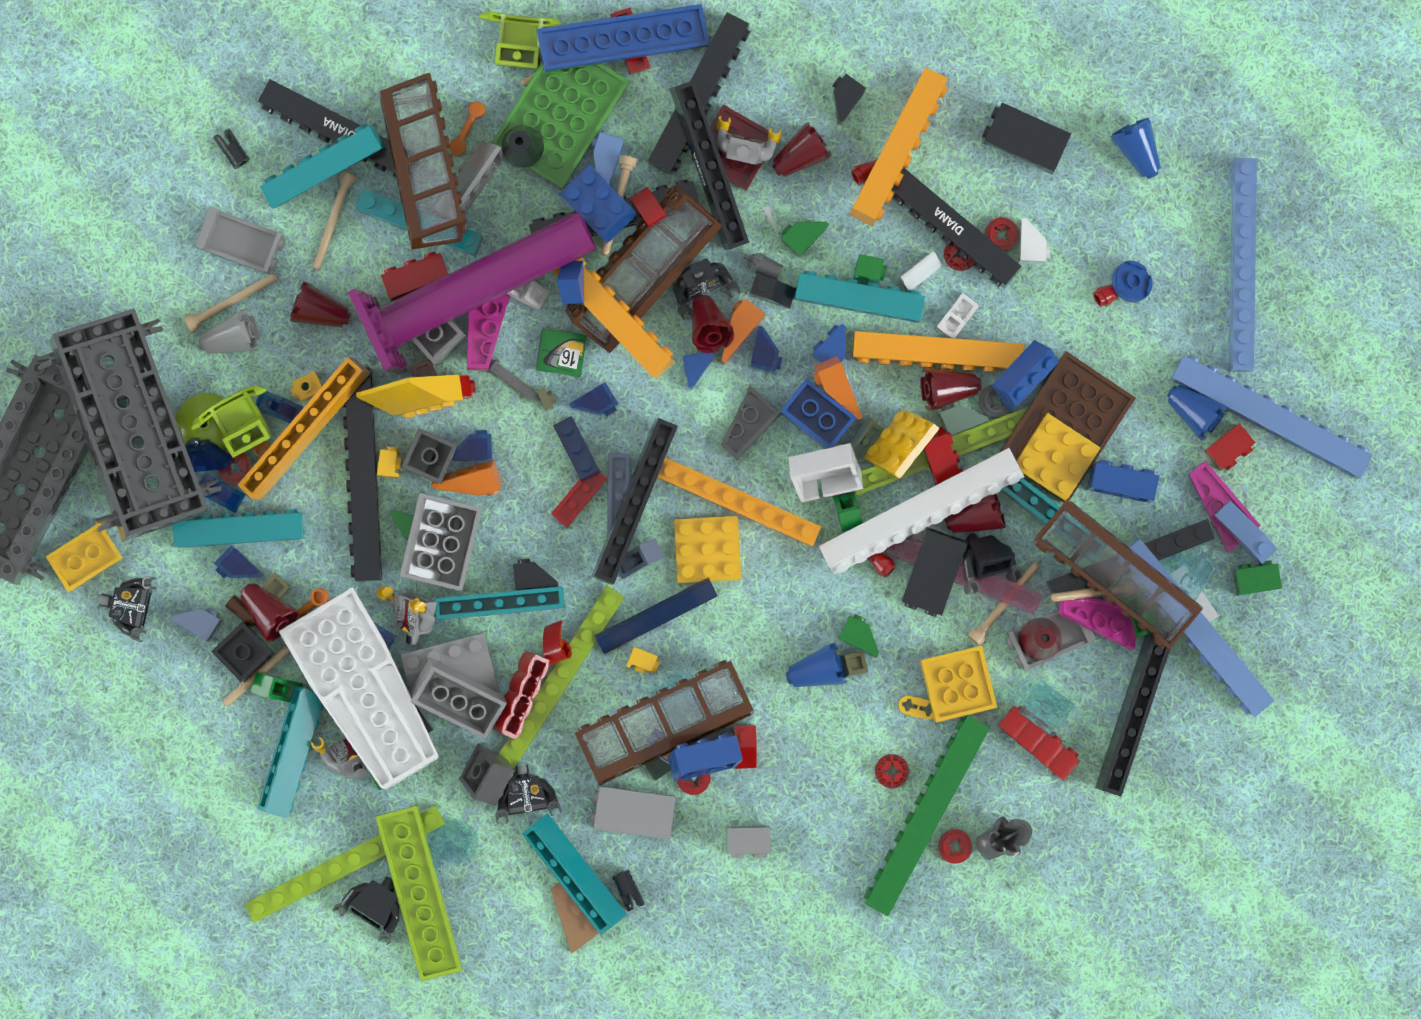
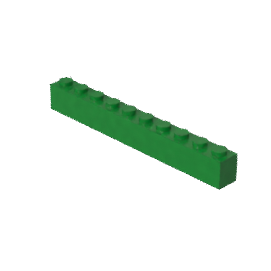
(927, 815)

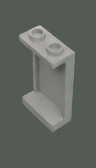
(240, 241)
(1072, 637)
(633, 812)

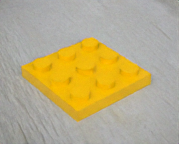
(901, 443)
(1056, 457)
(707, 549)
(958, 684)

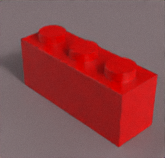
(413, 275)
(941, 457)

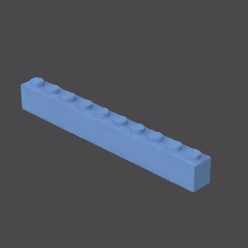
(1242, 265)
(1272, 417)
(1216, 651)

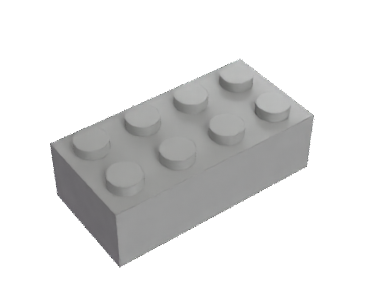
(457, 698)

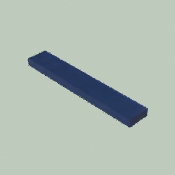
(656, 615)

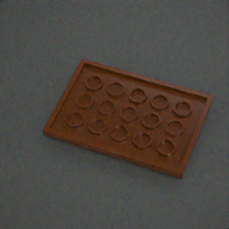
(1077, 399)

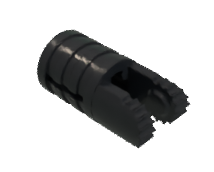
(233, 151)
(626, 885)

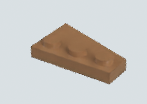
(574, 922)

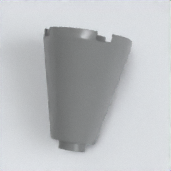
(234, 334)

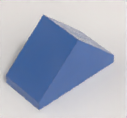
(571, 283)
(695, 366)

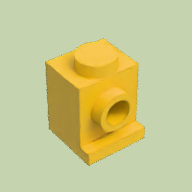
(314, 383)
(389, 463)
(643, 661)

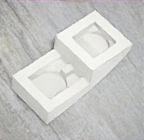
(530, 294)
(958, 315)

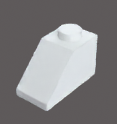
(1032, 244)

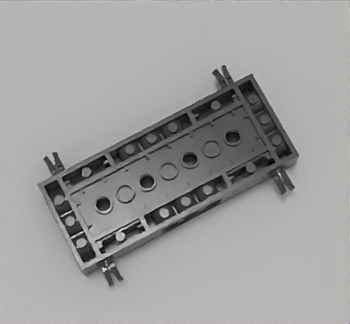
(110, 428)
(46, 479)

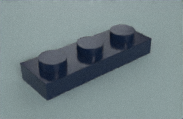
(576, 448)

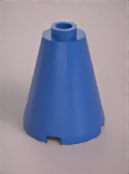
(1139, 147)
(1196, 410)
(818, 669)

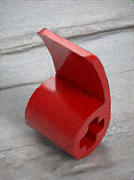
(647, 206)
(553, 646)

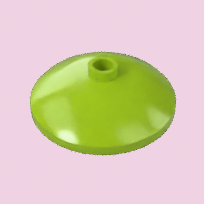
(190, 410)

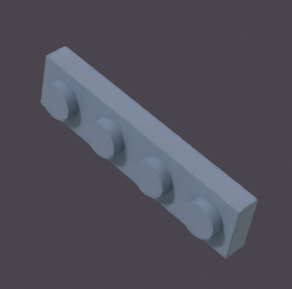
(617, 483)

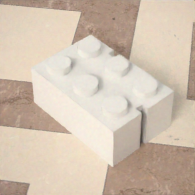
(835, 468)

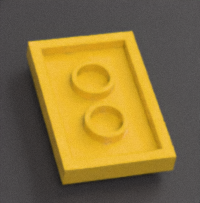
(84, 557)

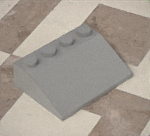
(477, 172)
(440, 542)
(467, 656)

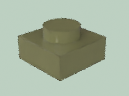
(547, 399)
(276, 586)
(854, 664)

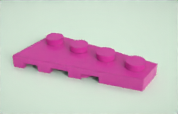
(483, 332)
(1214, 496)
(1101, 618)

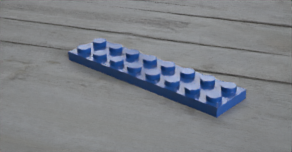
(622, 37)

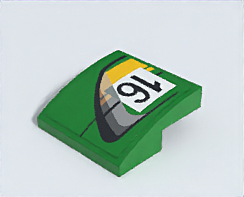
(561, 352)

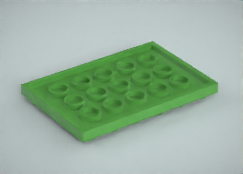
(567, 112)

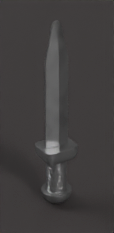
(512, 380)

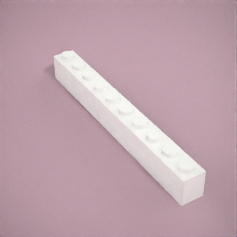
(921, 511)

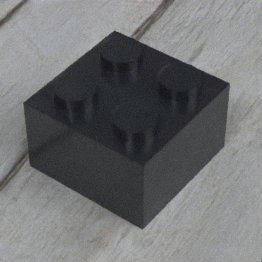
(242, 652)

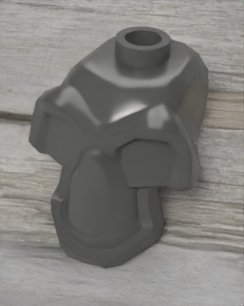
(1004, 838)

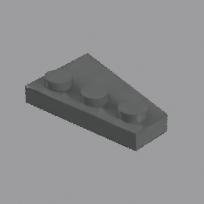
(751, 421)

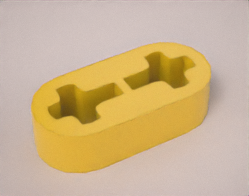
(915, 712)

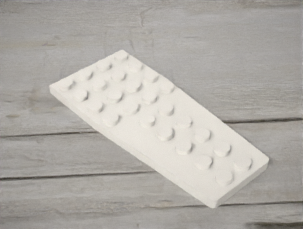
(361, 687)

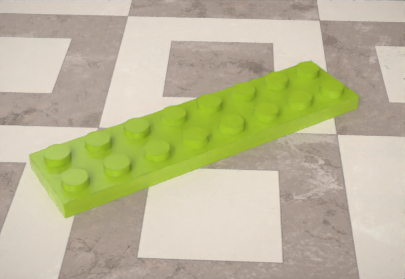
(419, 893)

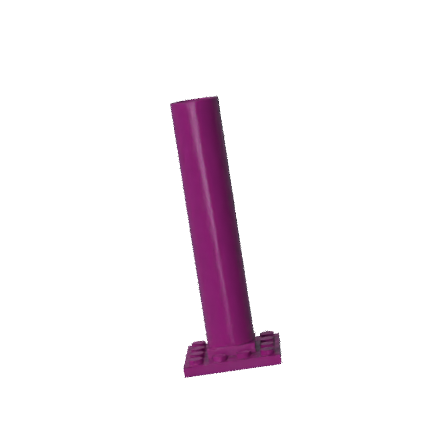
(469, 287)

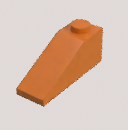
(744, 321)
(834, 381)
(472, 480)

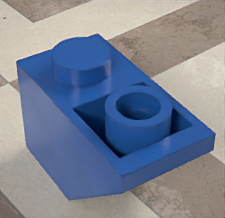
(833, 346)

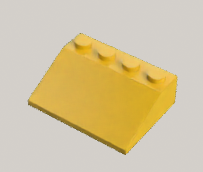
(415, 395)

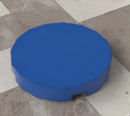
(1131, 281)

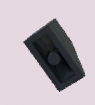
(846, 96)
(772, 291)
(531, 576)

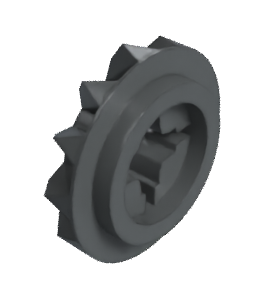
(985, 403)

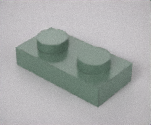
(865, 438)

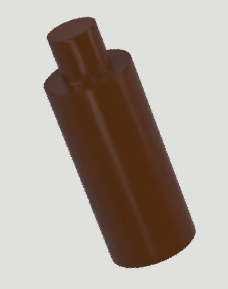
(237, 607)

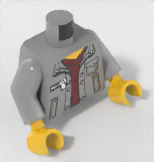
(745, 148)
(412, 612)
(342, 759)

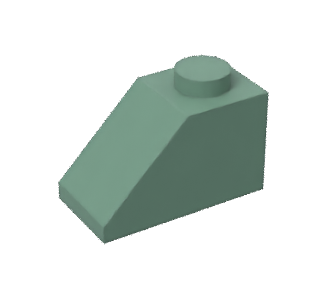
(959, 418)

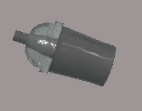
(763, 265)

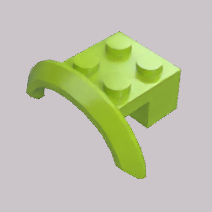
(518, 39)
(238, 420)

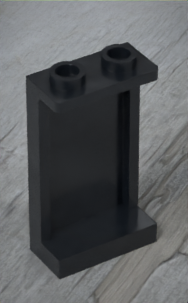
(1026, 137)
(934, 572)

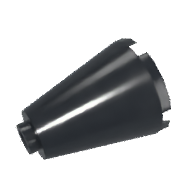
(527, 153)

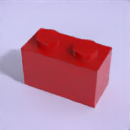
(1229, 447)

